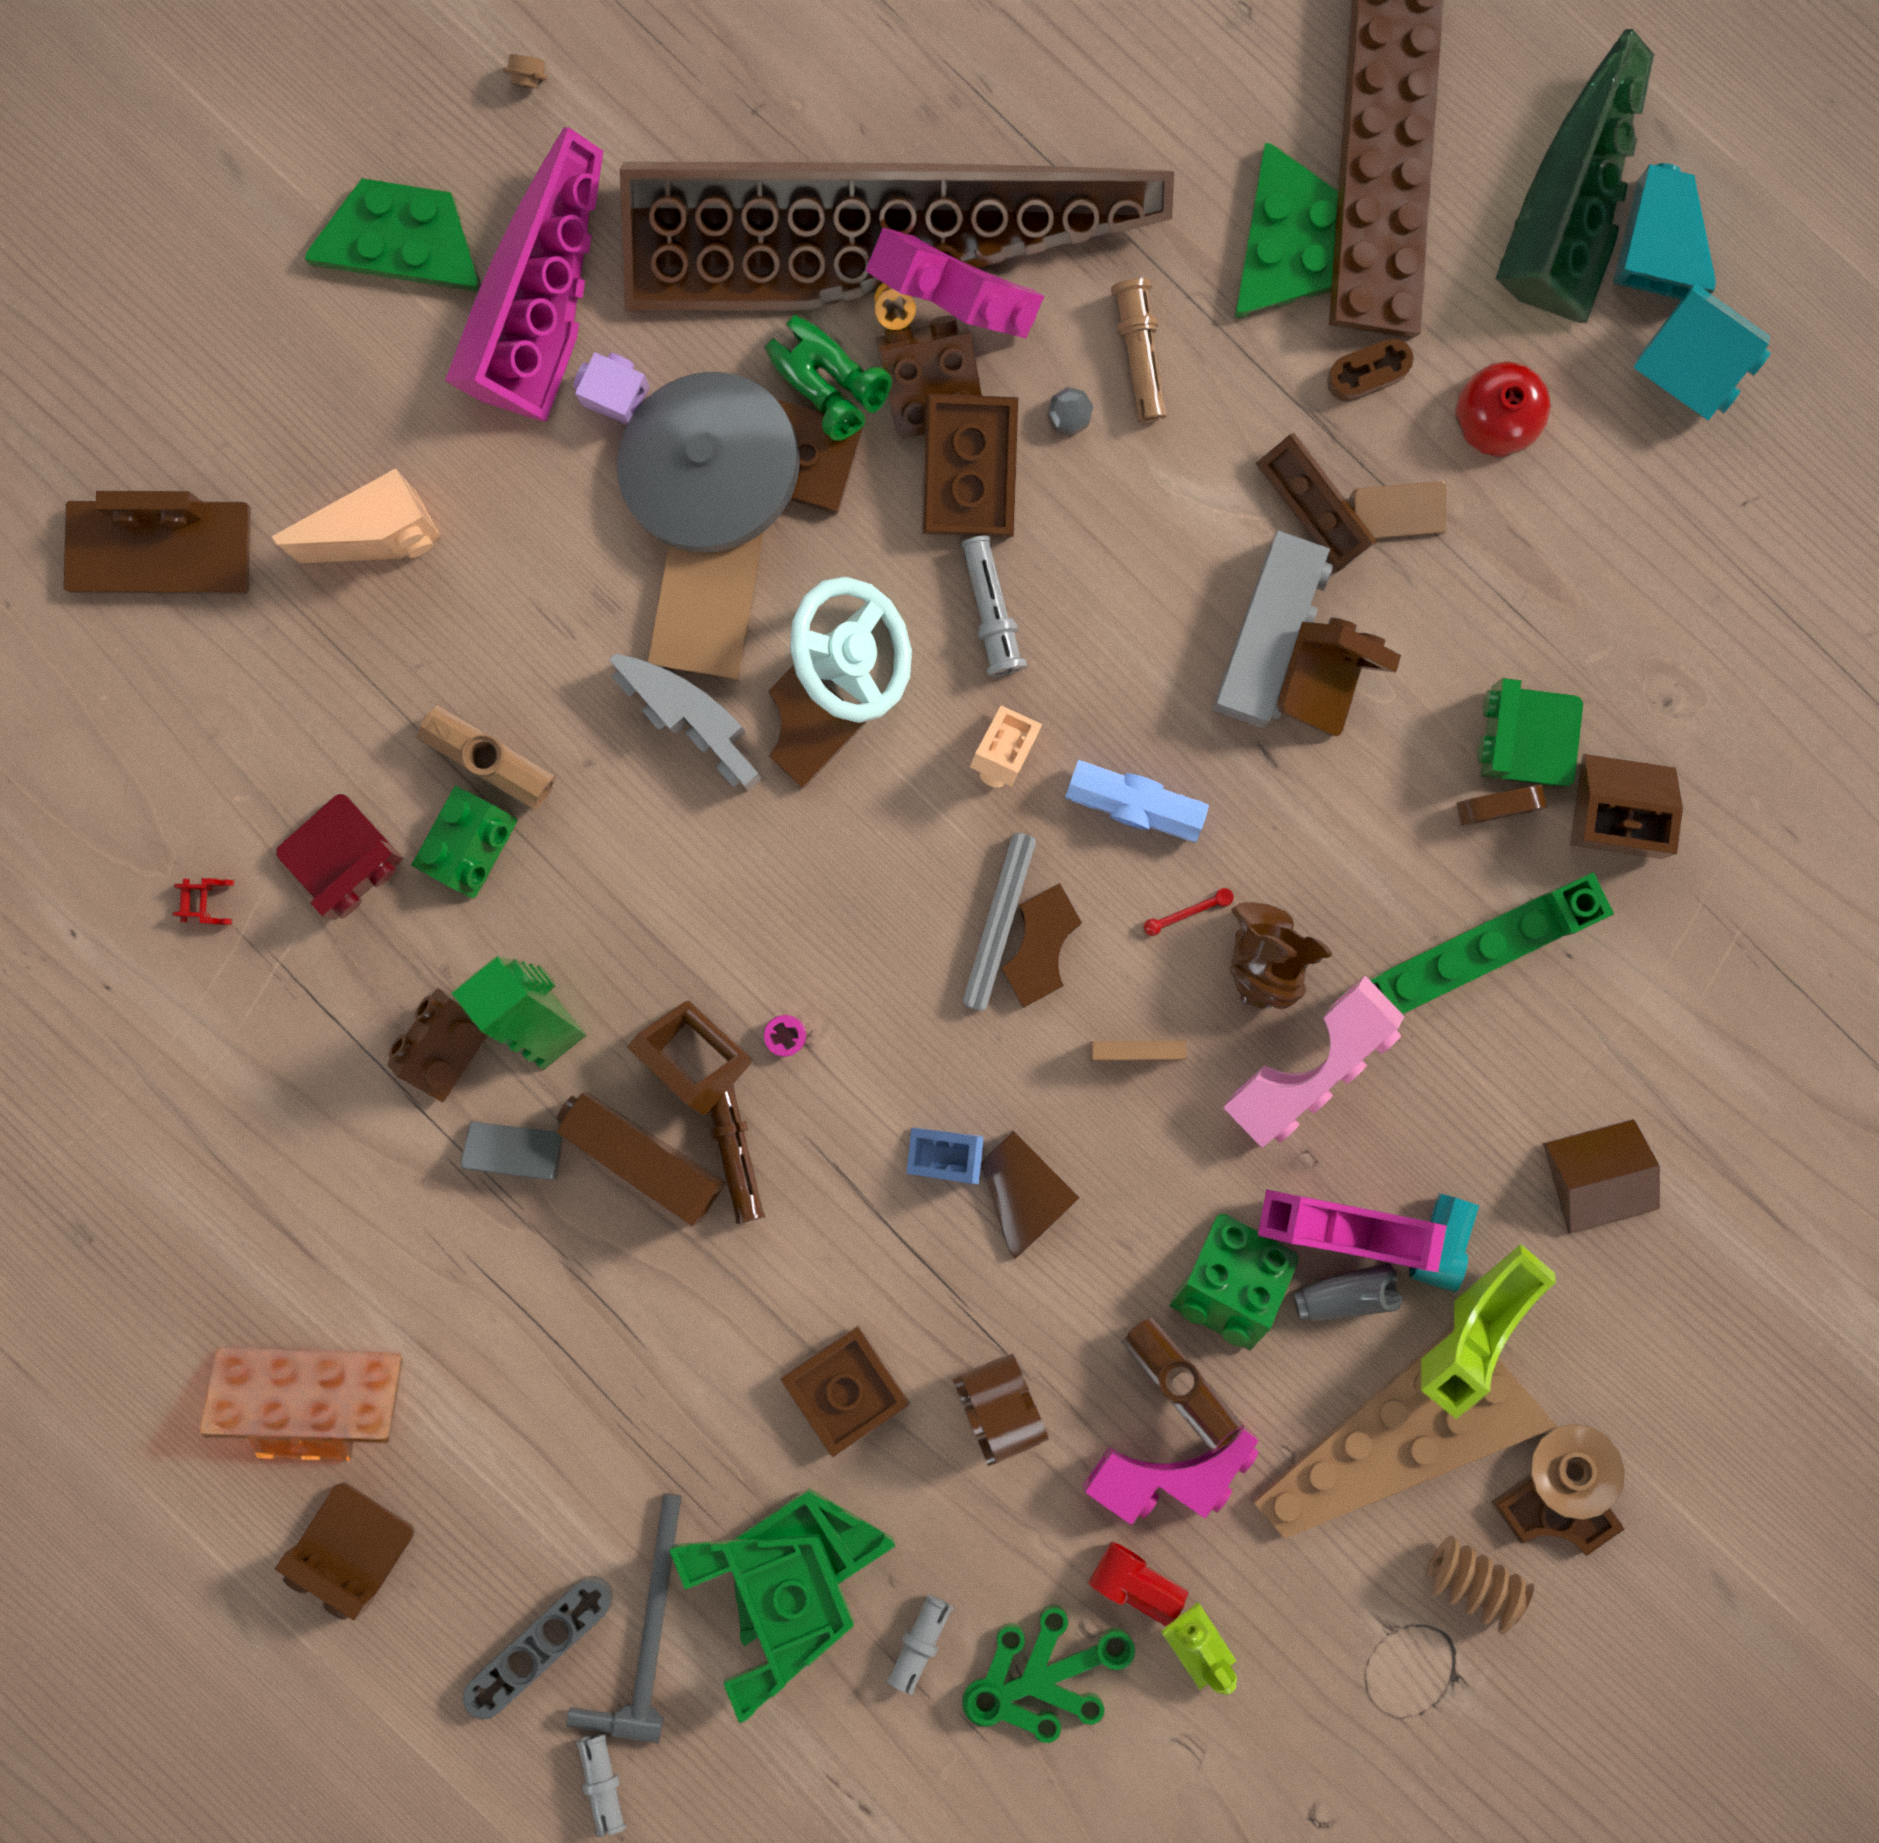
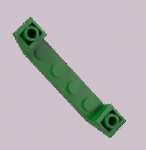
(1494, 943)

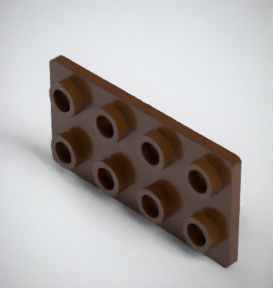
(156, 544)

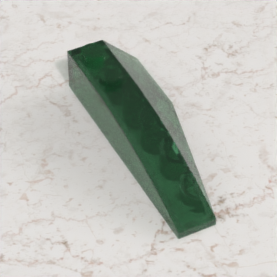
(1568, 213)

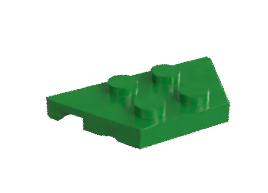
(397, 235)
(1288, 235)
(846, 1538)

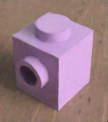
(611, 386)

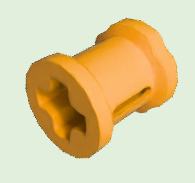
(896, 319)

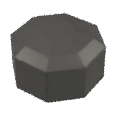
(1070, 411)

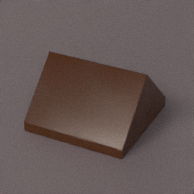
(1604, 1175)

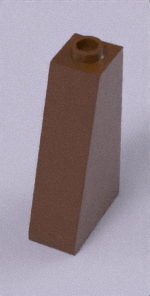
(639, 1157)

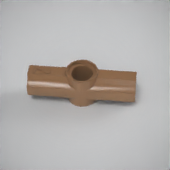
(462, 744)

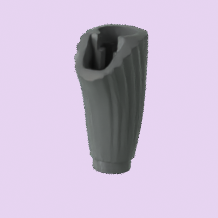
(1350, 1294)

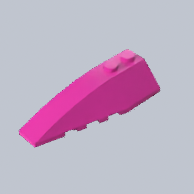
(528, 300)

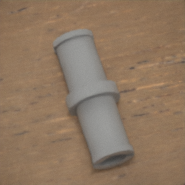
(920, 1644)
(600, 1784)

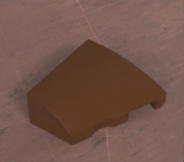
(1024, 1192)

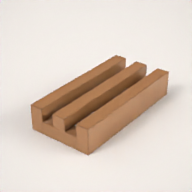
(1137, 1050)

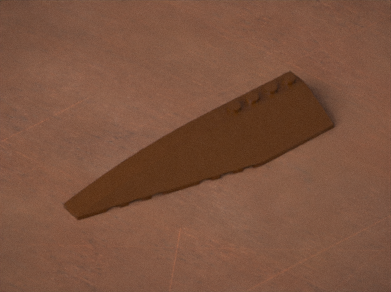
(807, 229)

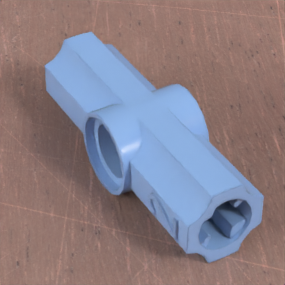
(1137, 801)

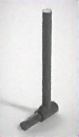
(639, 1719)

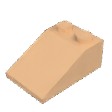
(368, 524)

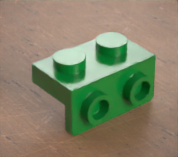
(464, 842)

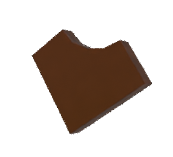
(808, 732)

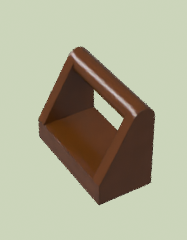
(703, 1095)

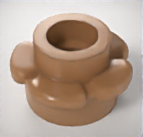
(525, 70)

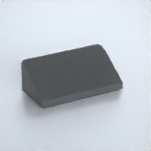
(512, 1150)

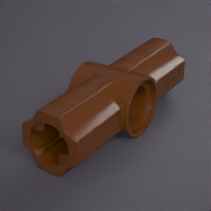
(1202, 1405)

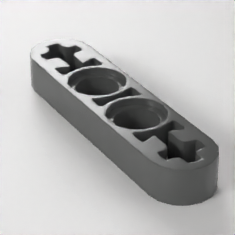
(538, 1647)

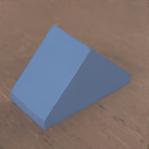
(945, 1155)

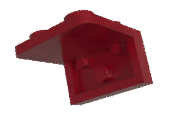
(338, 857)

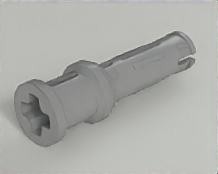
(996, 627)

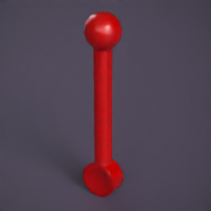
(1222, 898)

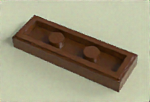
(1316, 501)

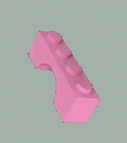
(1356, 1027)

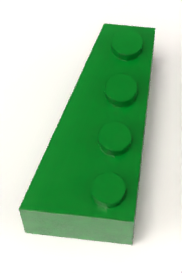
(518, 1008)

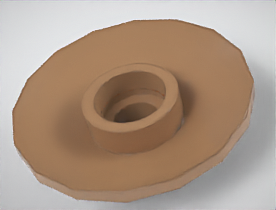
(1599, 1465)

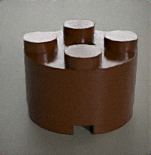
(1000, 1409)

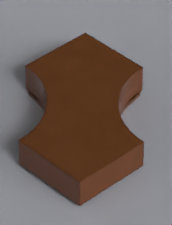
(1047, 923)
(1531, 1518)

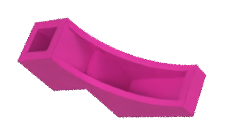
(956, 287)
(1352, 1230)
(1200, 1482)

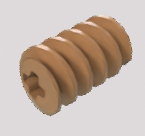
(1479, 1583)

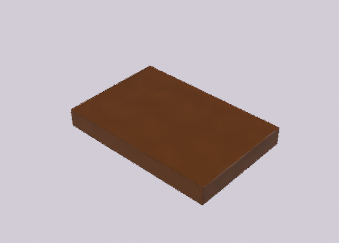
(969, 465)

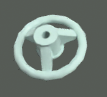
(849, 651)

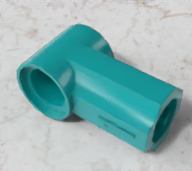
(1459, 1218)

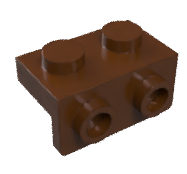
(436, 1046)

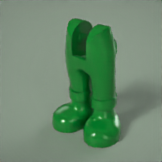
(821, 351)

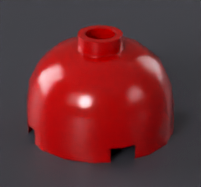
(1490, 419)

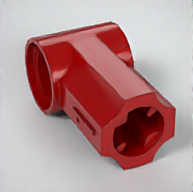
(1126, 1578)

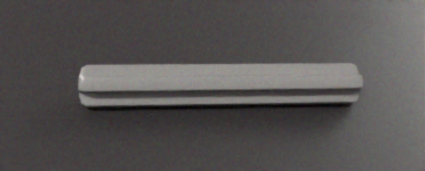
(999, 921)

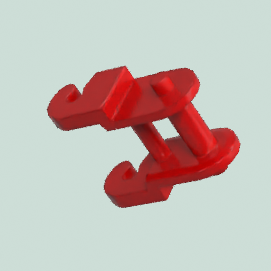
(207, 885)

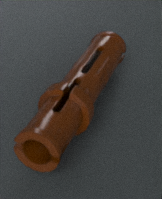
(737, 1163)

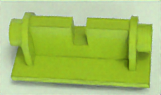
(1202, 1650)

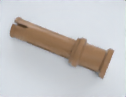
(1138, 328)

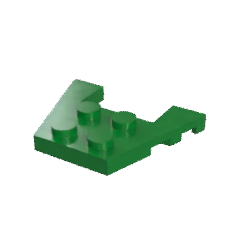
(789, 1600)

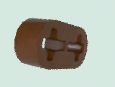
(1365, 360)
(1501, 805)

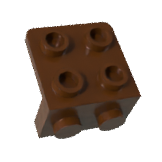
(924, 362)
(1326, 672)
(346, 1552)

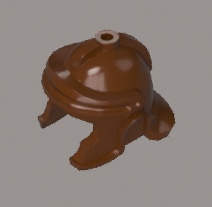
(1271, 956)

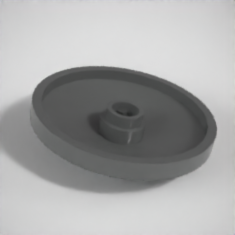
(708, 462)

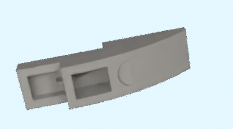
(678, 702)

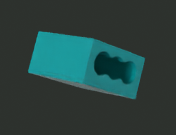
(1703, 353)

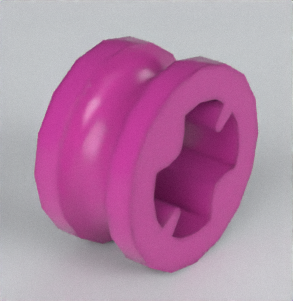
(780, 1049)

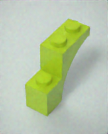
(1485, 1315)

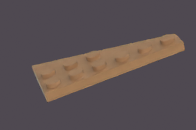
(1395, 1444)

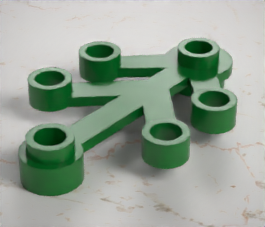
(1041, 1679)

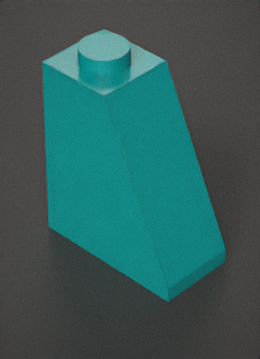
(1665, 236)

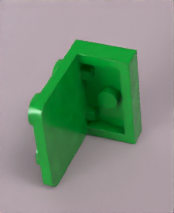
(1530, 735)
(1236, 1282)

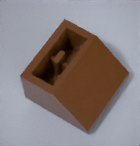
(1627, 807)

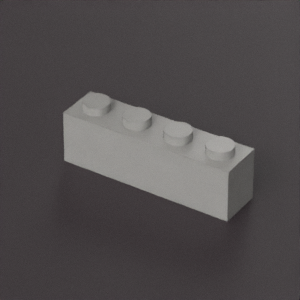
(1271, 627)

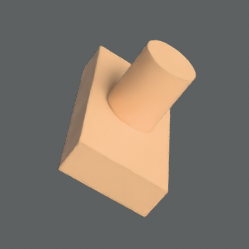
(1005, 747)

